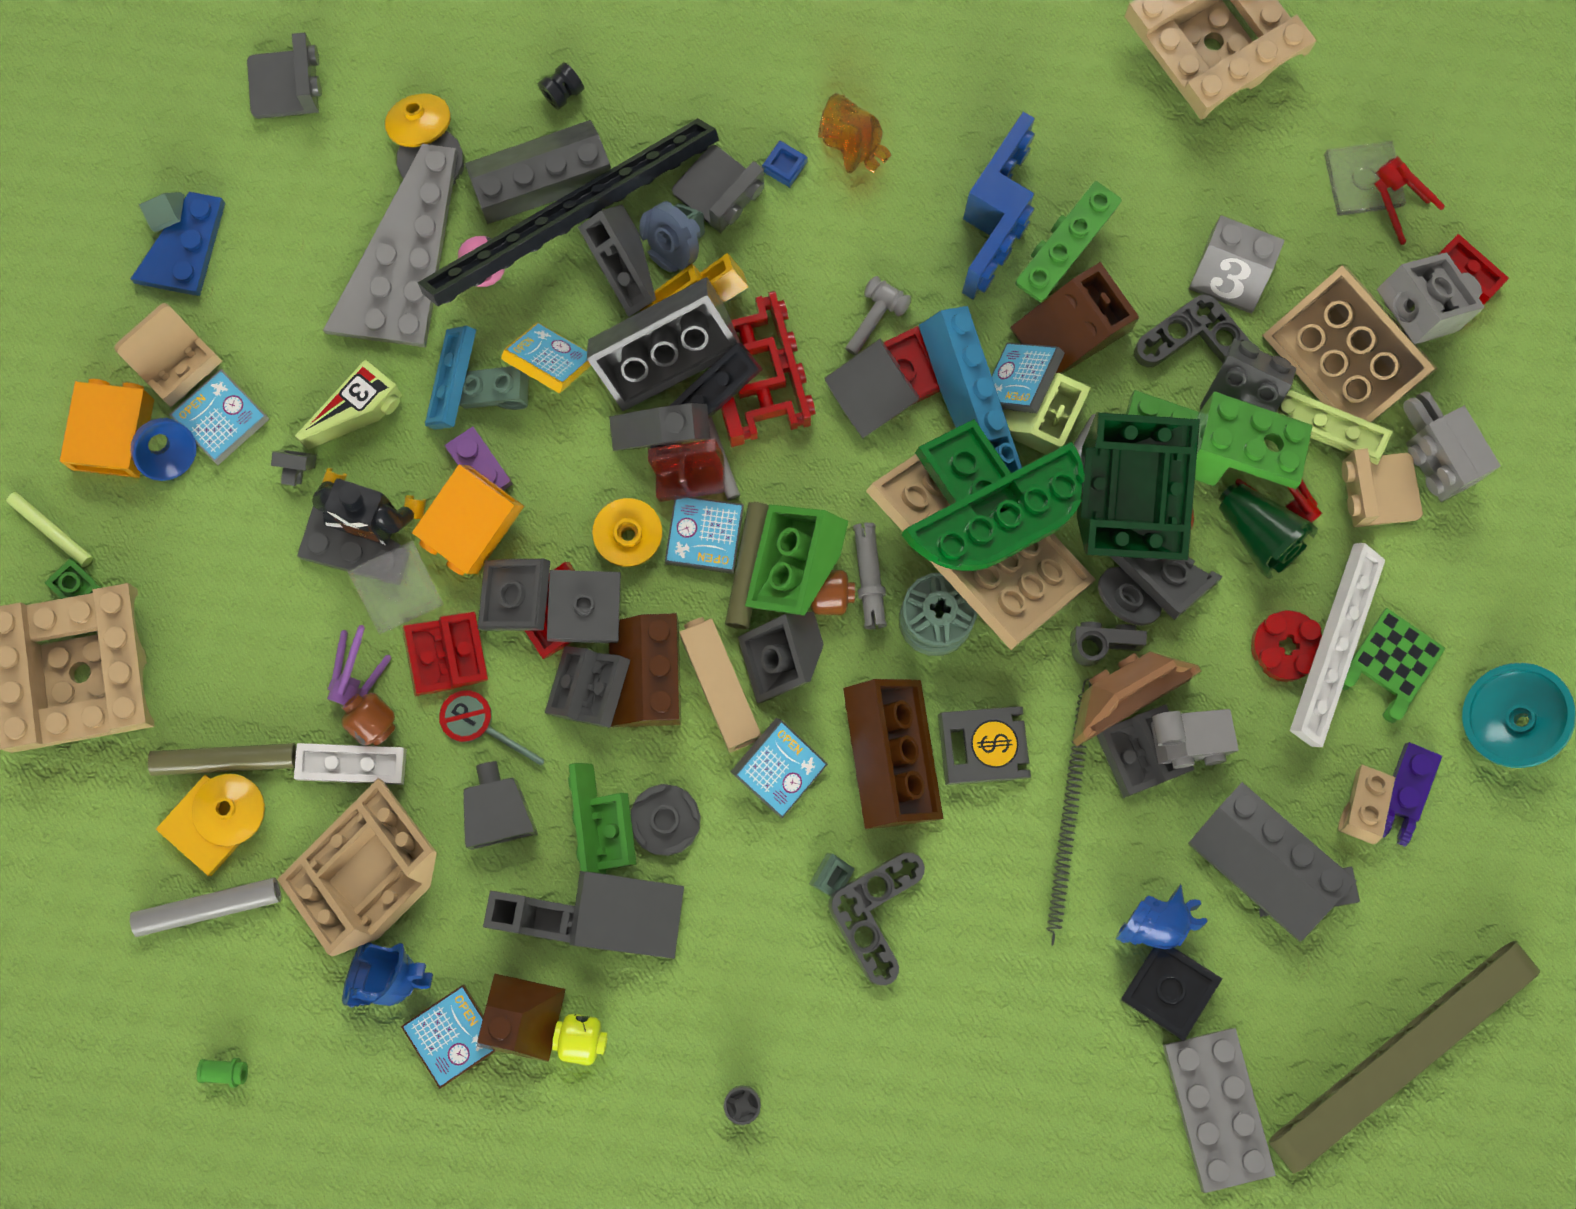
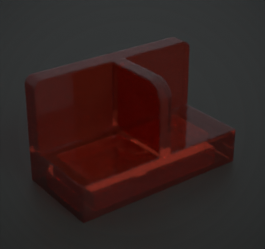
(688, 470)

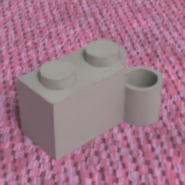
(1194, 737)

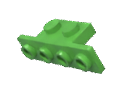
(1068, 241)
(600, 823)

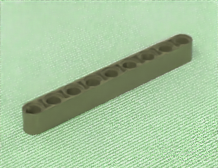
(1403, 1057)

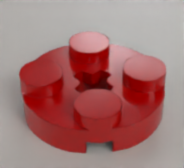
(1272, 658)

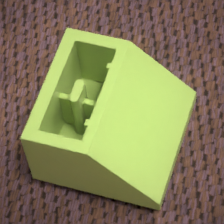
(1055, 418)

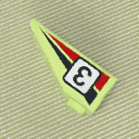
(355, 404)

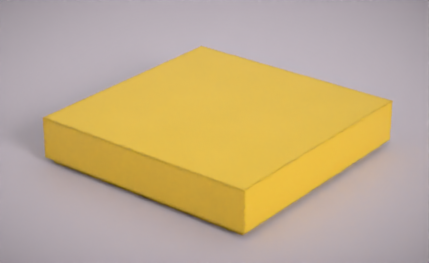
(181, 832)

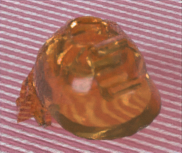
(853, 133)

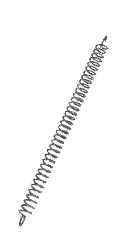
(1067, 832)

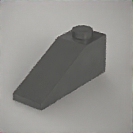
(621, 256)
(660, 426)

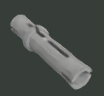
(869, 573)

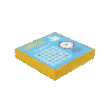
(547, 357)

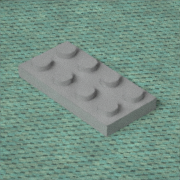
(1218, 1110)

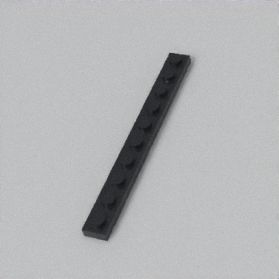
(567, 212)

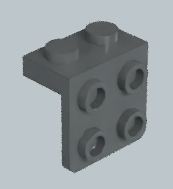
(285, 80)
(719, 187)
(1253, 376)

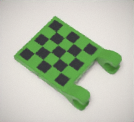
(1396, 659)

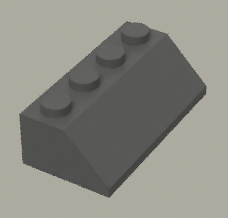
(537, 171)
(662, 344)
(1271, 862)

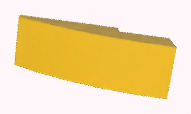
(723, 274)

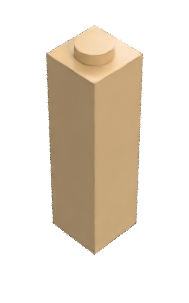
(720, 684)

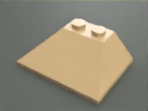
(361, 872)

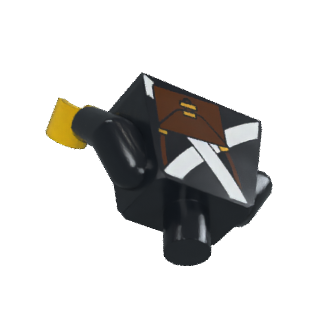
(363, 510)

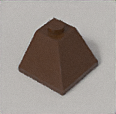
(521, 1017)

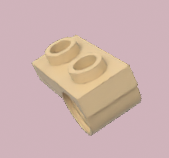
(1368, 805)

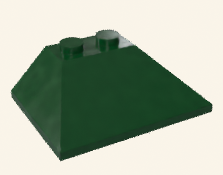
(1138, 486)

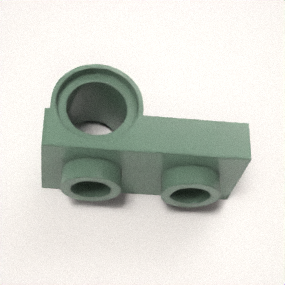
(495, 387)

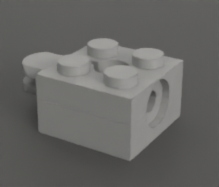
(1441, 297)
(1447, 447)

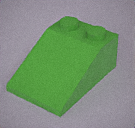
(794, 558)

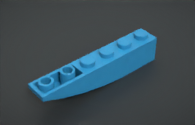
(967, 378)

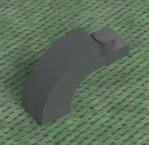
(529, 916)

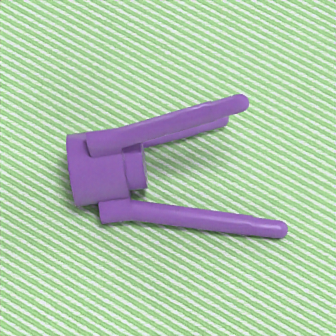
(342, 685)

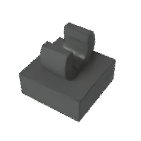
(293, 465)

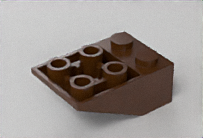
(1079, 318)

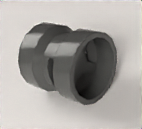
(745, 1108)

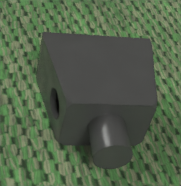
(495, 810)

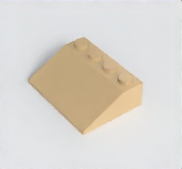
(1349, 348)

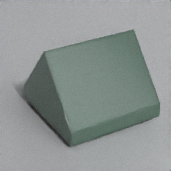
(163, 210)
(831, 874)

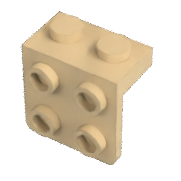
(167, 354)
(1381, 491)

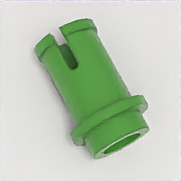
(227, 1072)

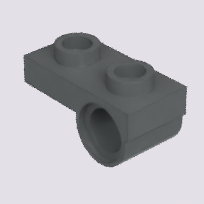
(1121, 638)

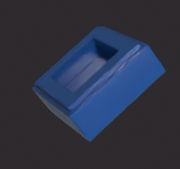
(784, 163)

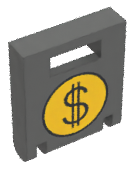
(991, 745)

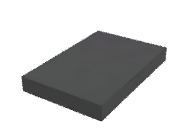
(626, 915)

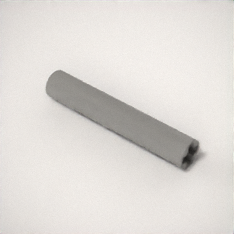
(205, 907)

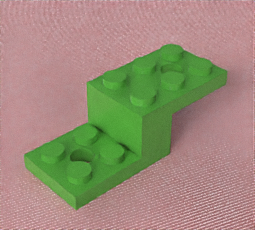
(1234, 437)

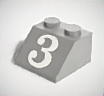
(1236, 264)

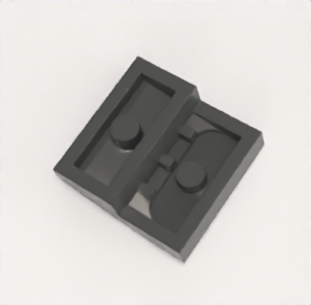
(871, 388)
(587, 686)
(1133, 754)

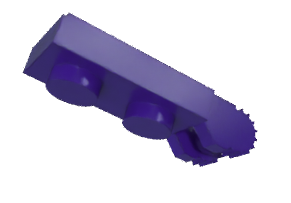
(1411, 788)

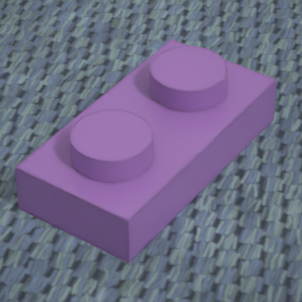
(471, 450)

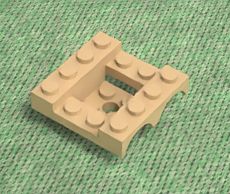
(1207, 77)
(37, 682)

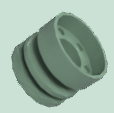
(918, 620)

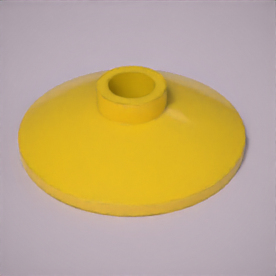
(417, 120)
(622, 516)
(245, 811)

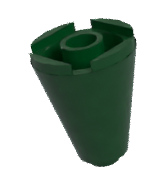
(1265, 528)

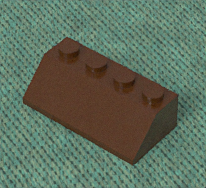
(892, 753)

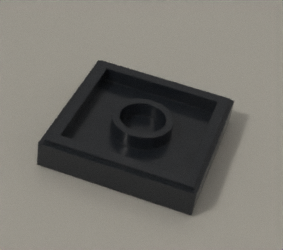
(1171, 990)

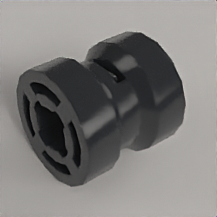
(561, 86)

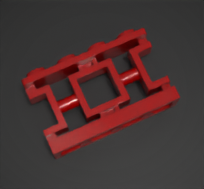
(782, 361)

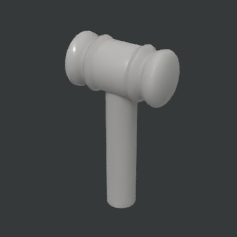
(885, 298)

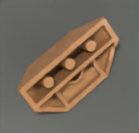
(1128, 691)

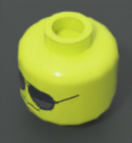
(579, 1039)

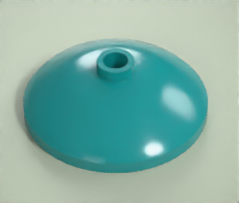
(1512, 693)

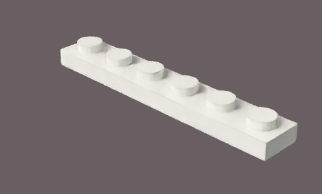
(1337, 645)

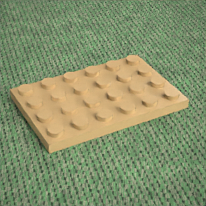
(1008, 596)

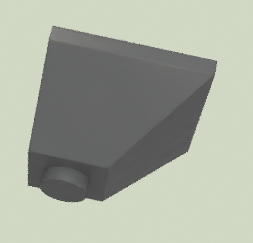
(781, 654)

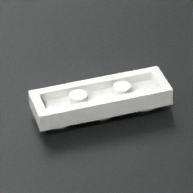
(349, 763)

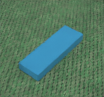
(450, 377)

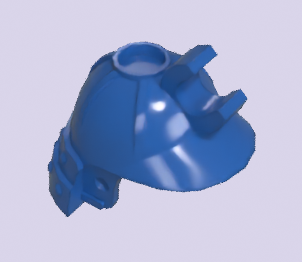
(1161, 922)
(383, 976)

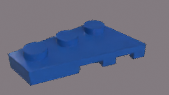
(184, 249)

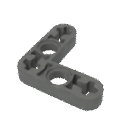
(1194, 327)
(864, 903)

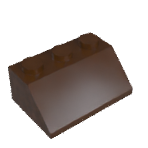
(653, 676)

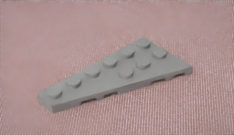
(383, 293)

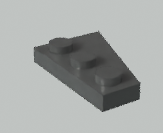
(335, 547)
(1169, 582)

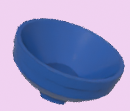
(169, 461)

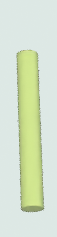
(49, 529)

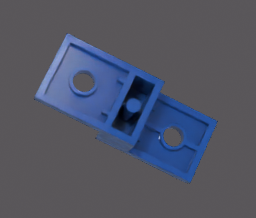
(999, 206)

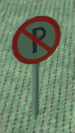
(468, 716)

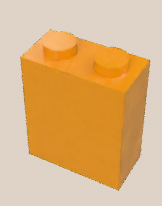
(103, 426)
(467, 520)

